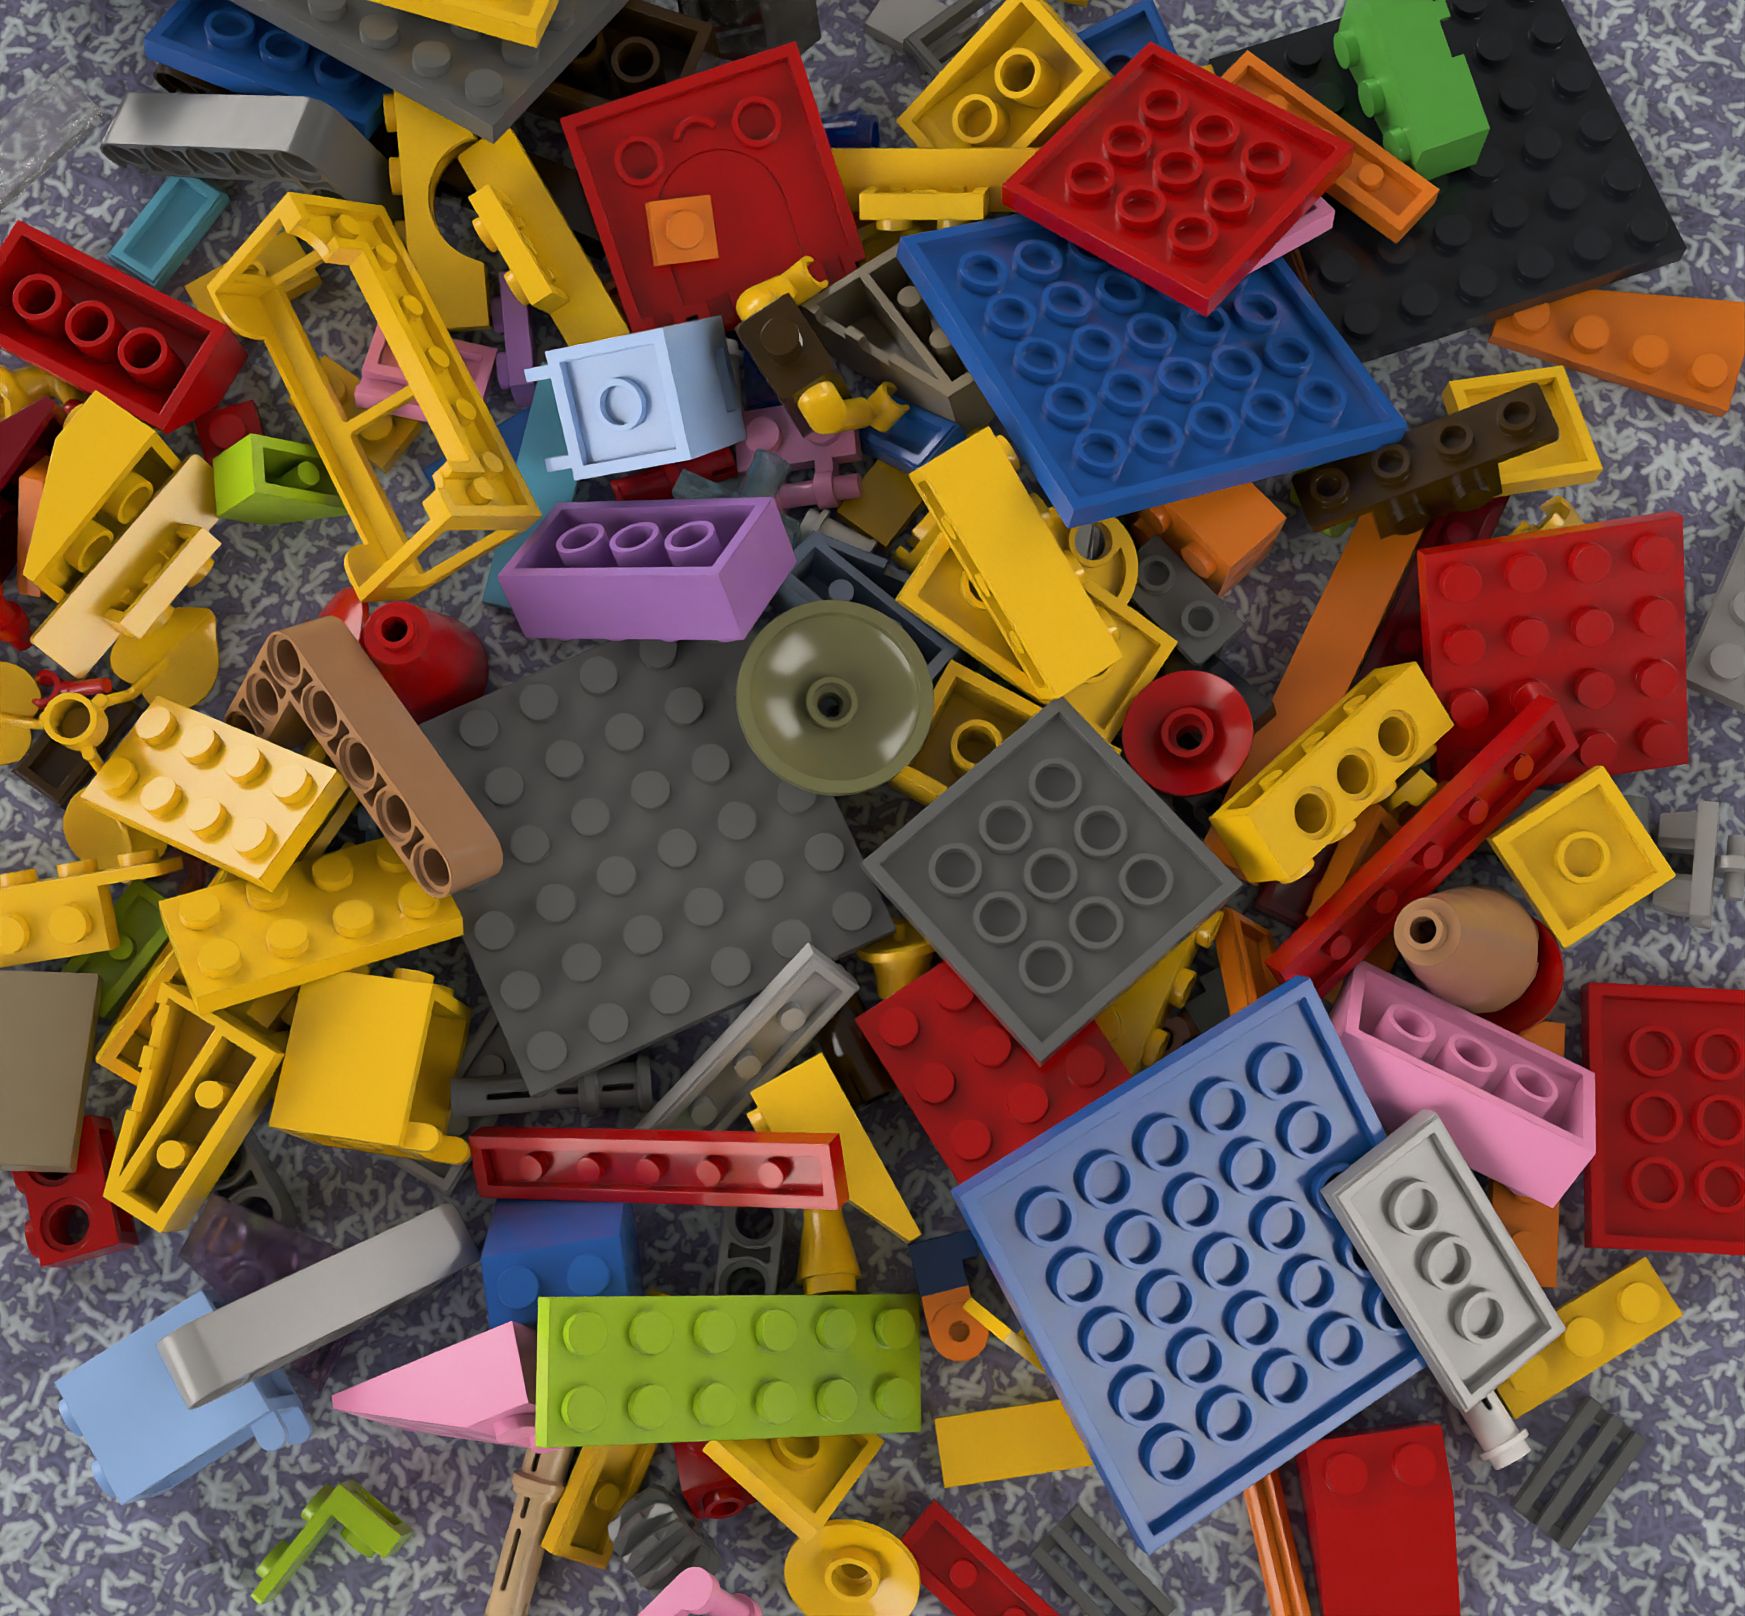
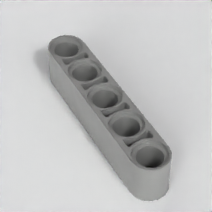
(317, 1305)

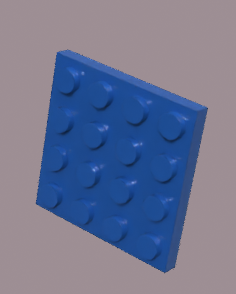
(258, 58)

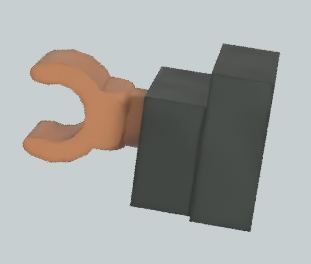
(1201, 1013)

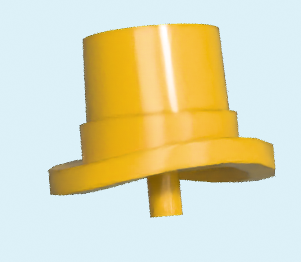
(898, 958)

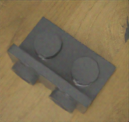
(1183, 604)

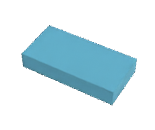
(168, 229)

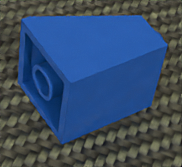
(557, 1252)

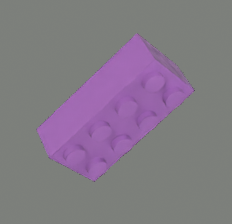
(649, 569)

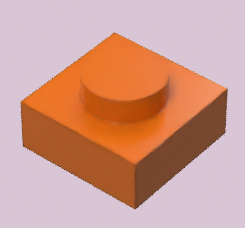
(681, 230)

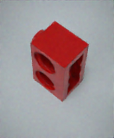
(55, 1200)

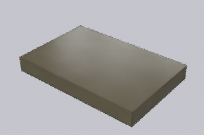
(45, 1066)

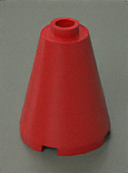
(426, 658)

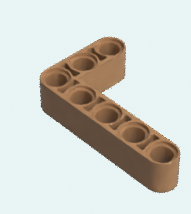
(327, 686)

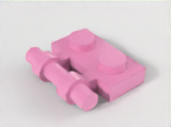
(775, 432)

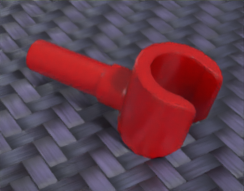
(83, 687)

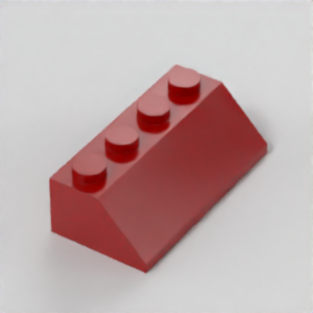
(111, 332)

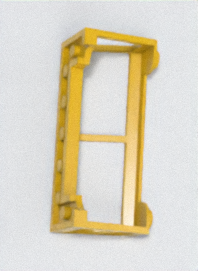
(479, 480)

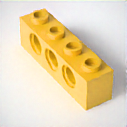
(1332, 774)

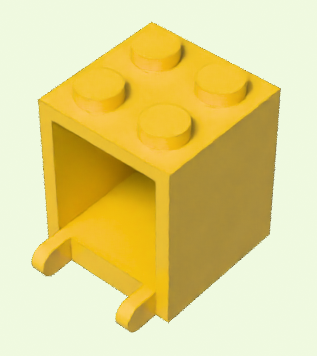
(374, 1065)

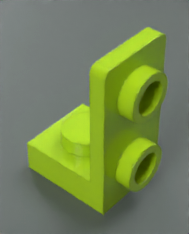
(368, 1529)

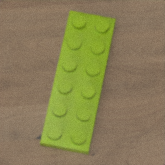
(725, 1368)

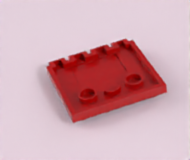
(728, 133)

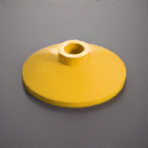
(828, 1584)

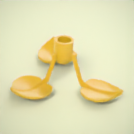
(171, 663)

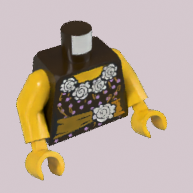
(798, 363)

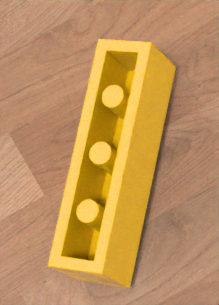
(1017, 564)

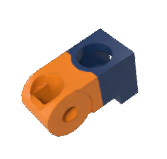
(945, 1291)

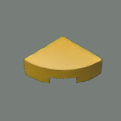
(1411, 789)

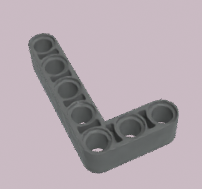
(250, 140)

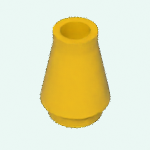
(826, 1255)

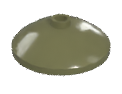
(859, 663)

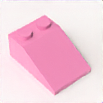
(465, 1391)

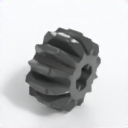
(661, 1539)

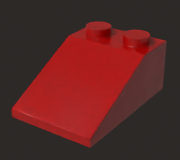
(1381, 1521)

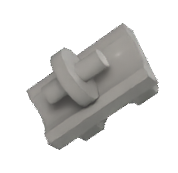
(1698, 835)

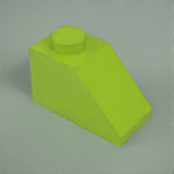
(273, 482)

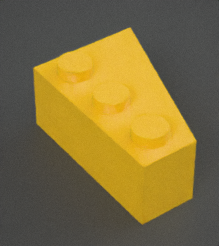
(190, 1111)

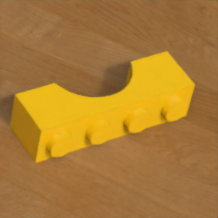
(426, 148)

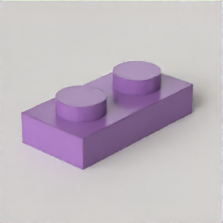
(518, 327)

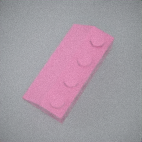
(1501, 1098)

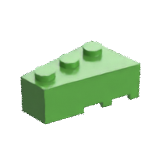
(1413, 83)

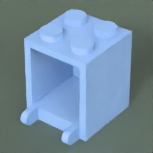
(644, 398)
(142, 1426)

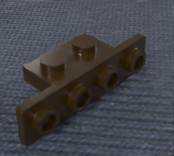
(1432, 469)

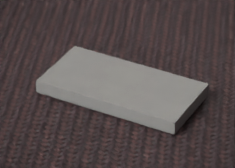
(1443, 1259)

